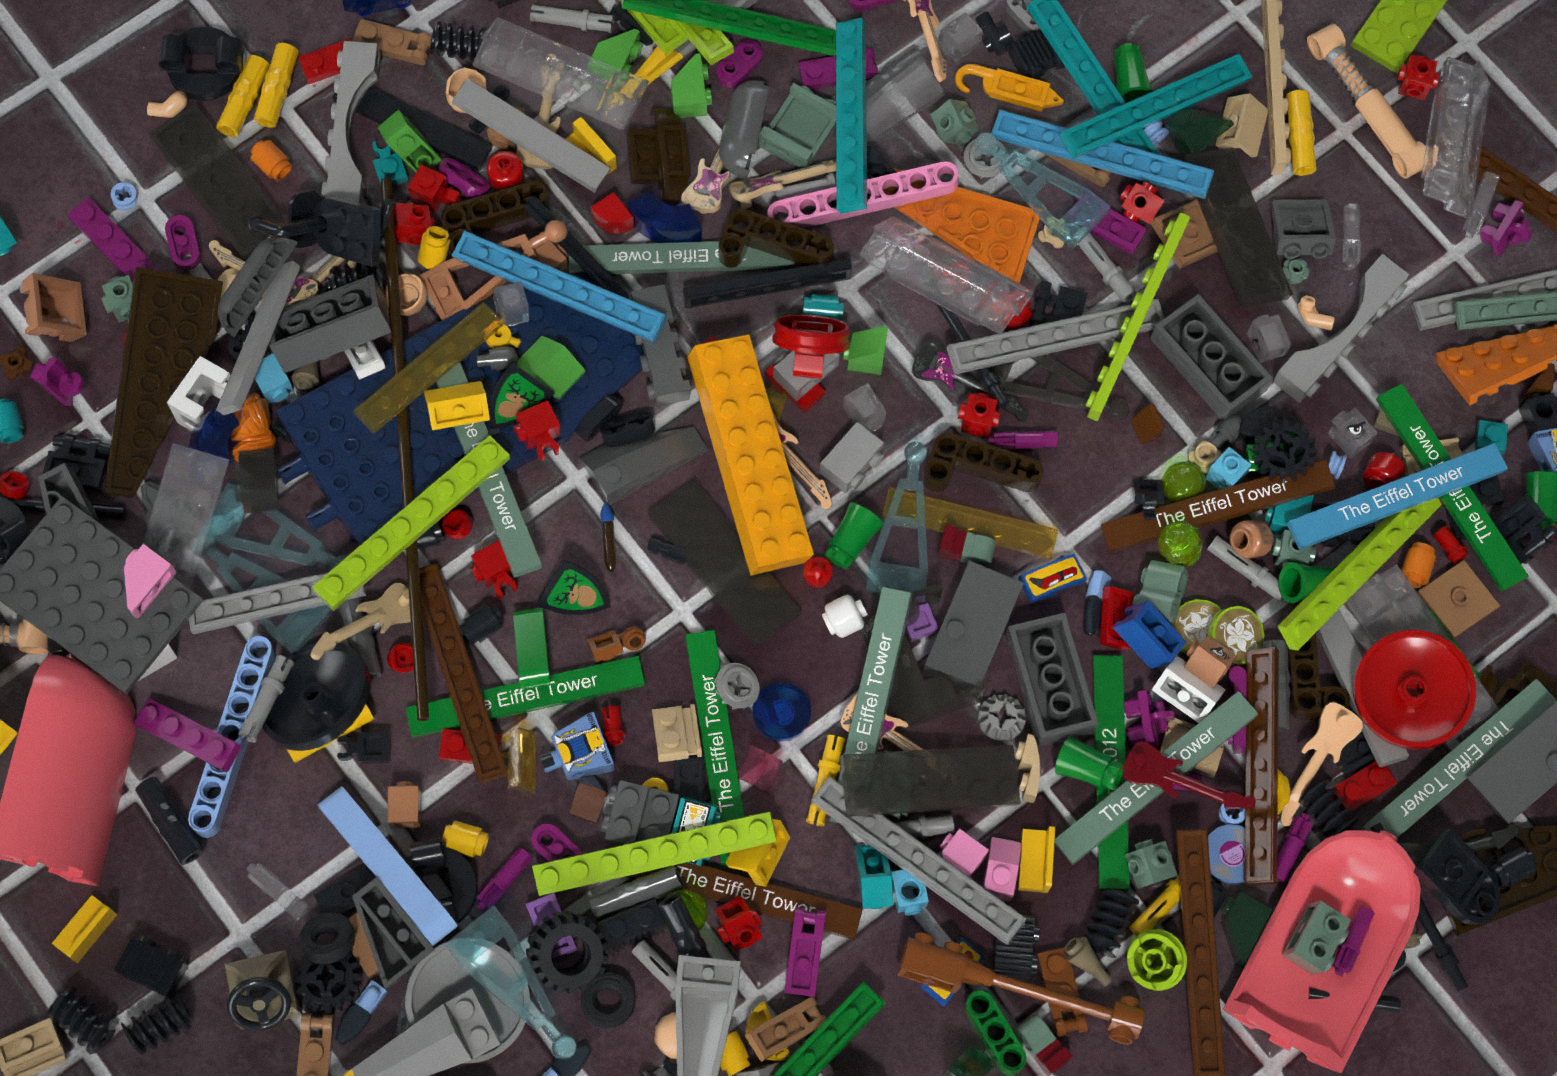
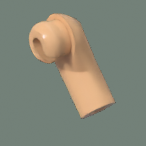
(170, 107)
(1310, 315)

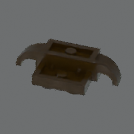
(660, 155)
(1505, 692)

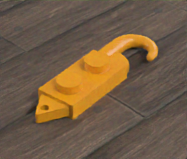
(1011, 87)

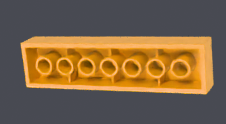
(750, 454)

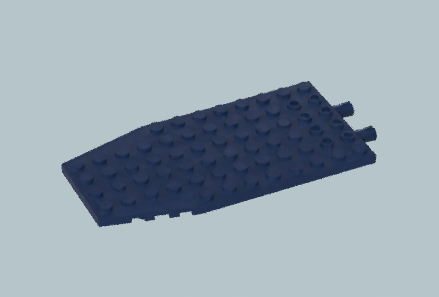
(362, 469)

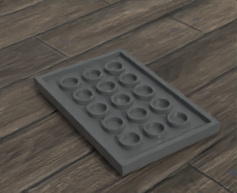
(74, 591)

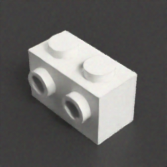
(1187, 691)

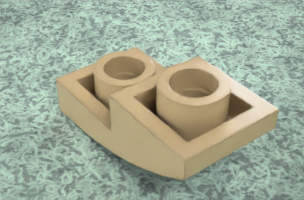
(1029, 762)

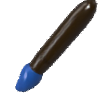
(608, 537)

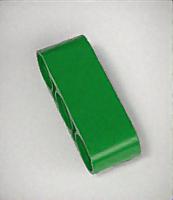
(531, 648)
(995, 1048)

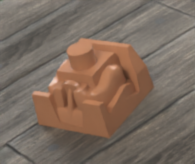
(53, 307)

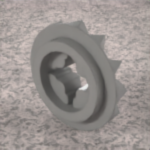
(979, 168)
(745, 680)
(989, 723)

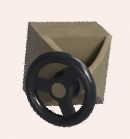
(262, 991)

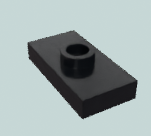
(690, 778)
(339, 897)

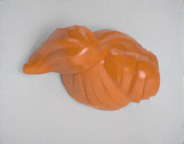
(253, 426)

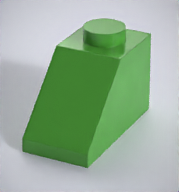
(867, 350)

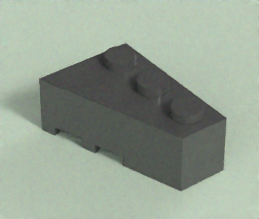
(390, 933)

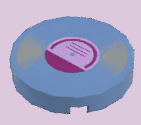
(1227, 854)

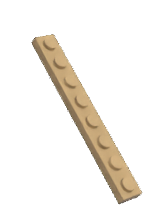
(1275, 84)

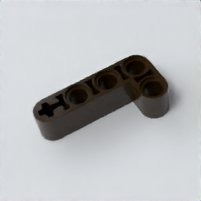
(493, 205)
(775, 245)
(984, 468)
(1310, 688)

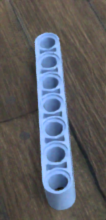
(230, 722)
(387, 865)

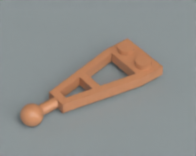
(445, 291)

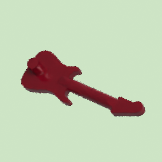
(1149, 767)

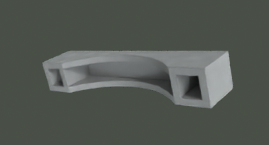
(357, 74)
(1306, 367)

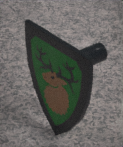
(513, 394)
(574, 592)

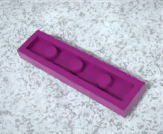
(109, 238)
(187, 735)

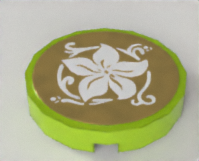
(1194, 621)
(1238, 631)

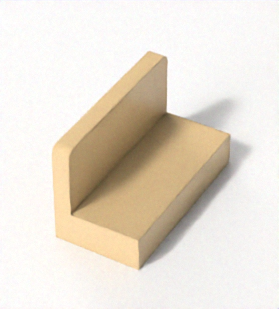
(1249, 123)

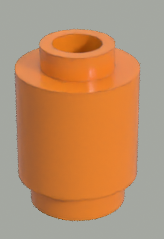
(271, 160)
(1419, 564)

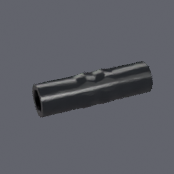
(169, 820)
(682, 927)

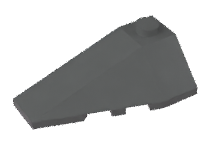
(633, 465)

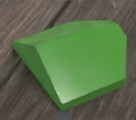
(552, 365)

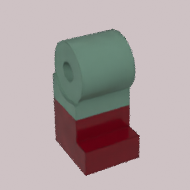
(966, 547)
(1043, 1045)

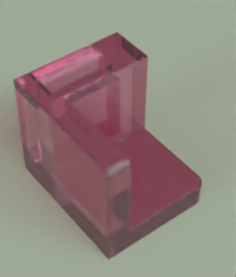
(760, 769)

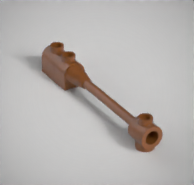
(949, 967)

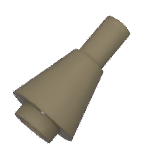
(306, 376)
(1080, 953)

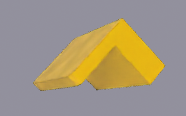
(591, 143)
(457, 405)
(762, 859)
(1036, 860)
(84, 929)

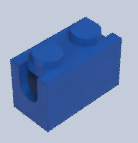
(1149, 634)

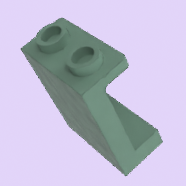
(799, 127)

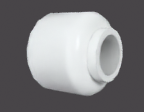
(844, 616)

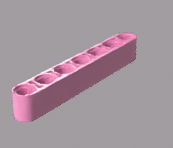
(878, 200)

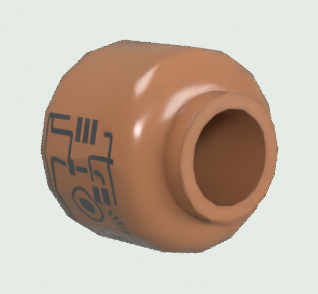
(1251, 539)

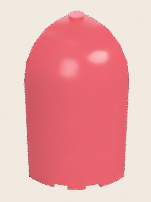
(67, 771)
(1274, 992)

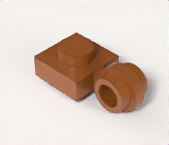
(610, 644)

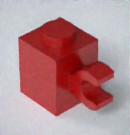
(431, 189)
(538, 428)
(493, 568)

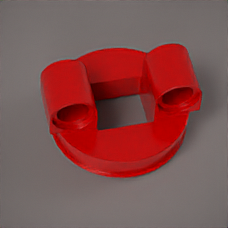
(811, 339)

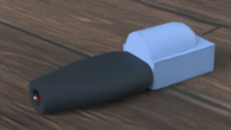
(1095, 594)
(360, 1013)
(569, 1066)

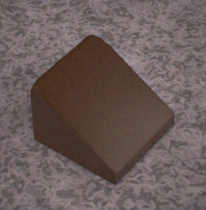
(1543, 383)
(1148, 424)
(588, 802)

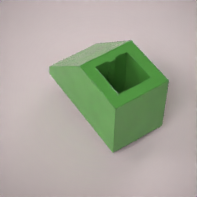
(620, 50)
(689, 90)
(408, 142)

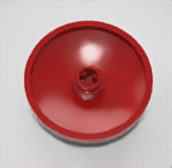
(1414, 689)

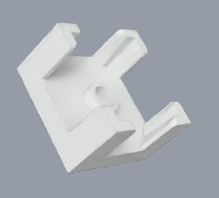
(195, 390)

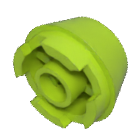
(1157, 959)

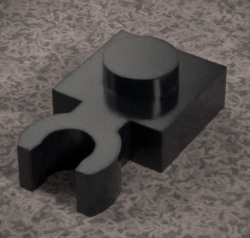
(370, 747)

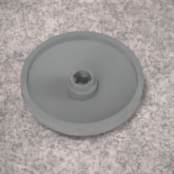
(442, 979)

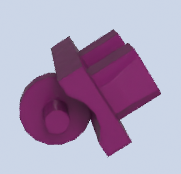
(1511, 230)
(58, 380)
(1143, 707)

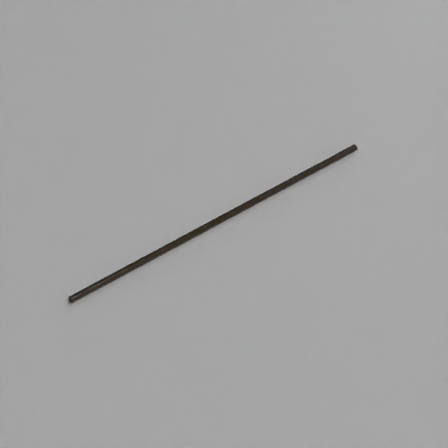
(405, 463)

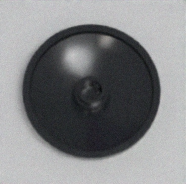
(319, 698)

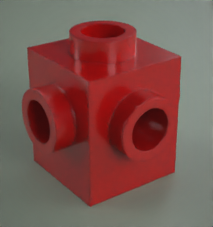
(1418, 77)
(1146, 212)
(411, 222)
(979, 415)
(738, 924)

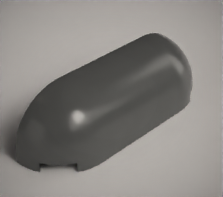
(742, 126)
(253, 281)

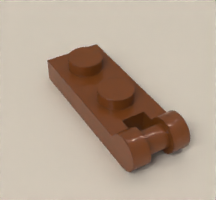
(1059, 977)

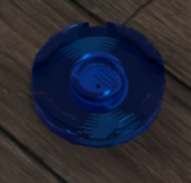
(781, 712)

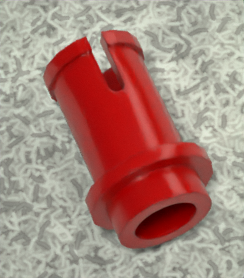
(1451, 545)
(613, 726)

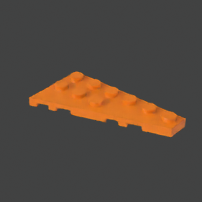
(978, 226)
(1497, 362)

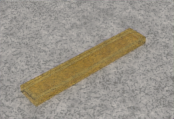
(428, 368)
(1006, 531)

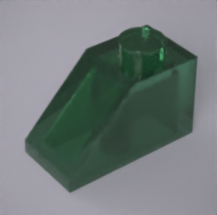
(1196, 129)
(1243, 924)
(971, 1063)

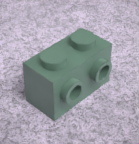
(1317, 938)

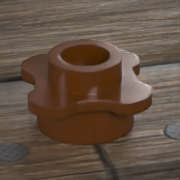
(21, 368)

